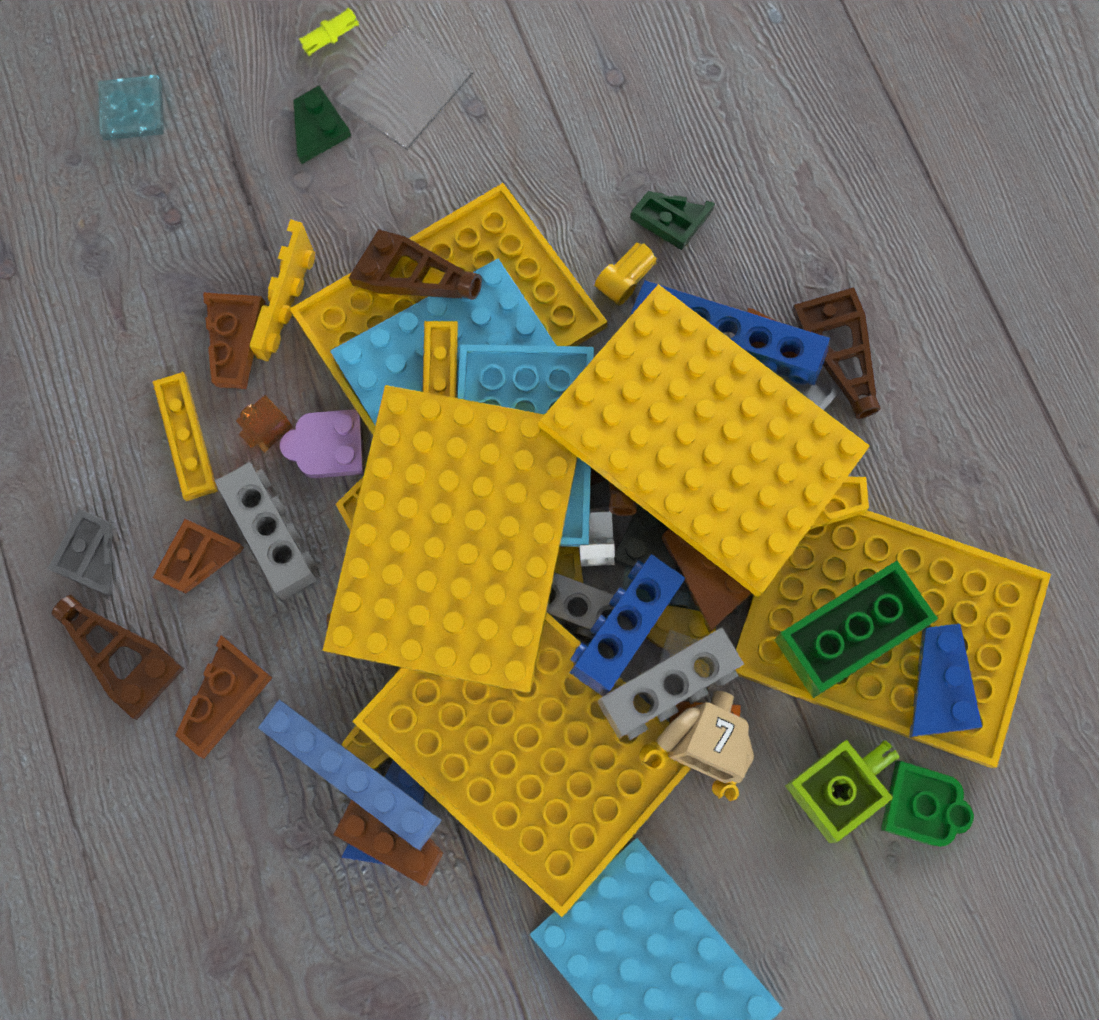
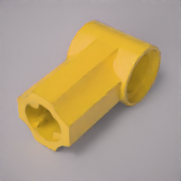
(621, 279)

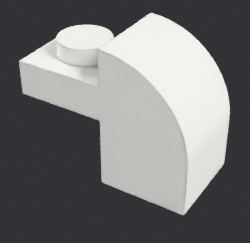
(601, 543)

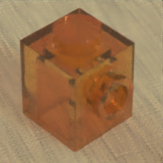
(262, 424)

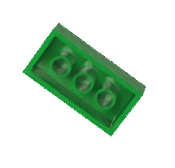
(855, 629)

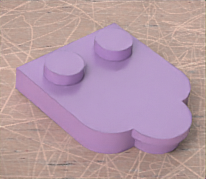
(326, 444)

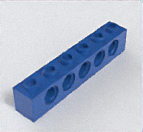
(751, 328)

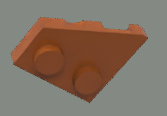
(194, 556)

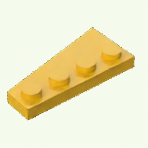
(282, 291)

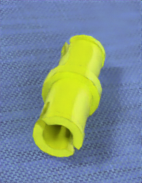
(329, 31)

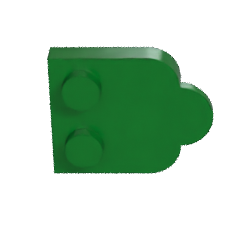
(926, 806)

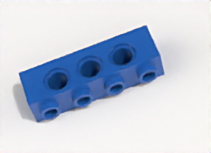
(661, 584)

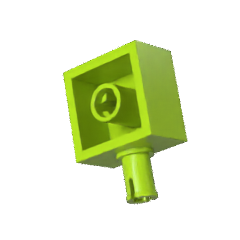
(861, 791)

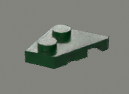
(317, 124)
(671, 216)

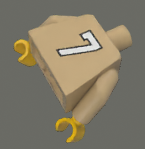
(709, 742)

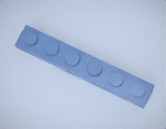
(350, 775)

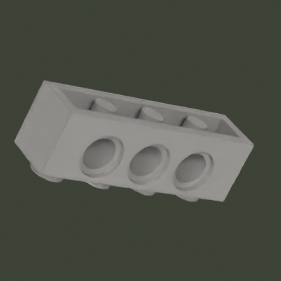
(237, 490)
(571, 591)
(713, 649)

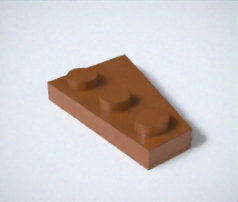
(231, 328)
(709, 585)
(225, 693)
(383, 844)

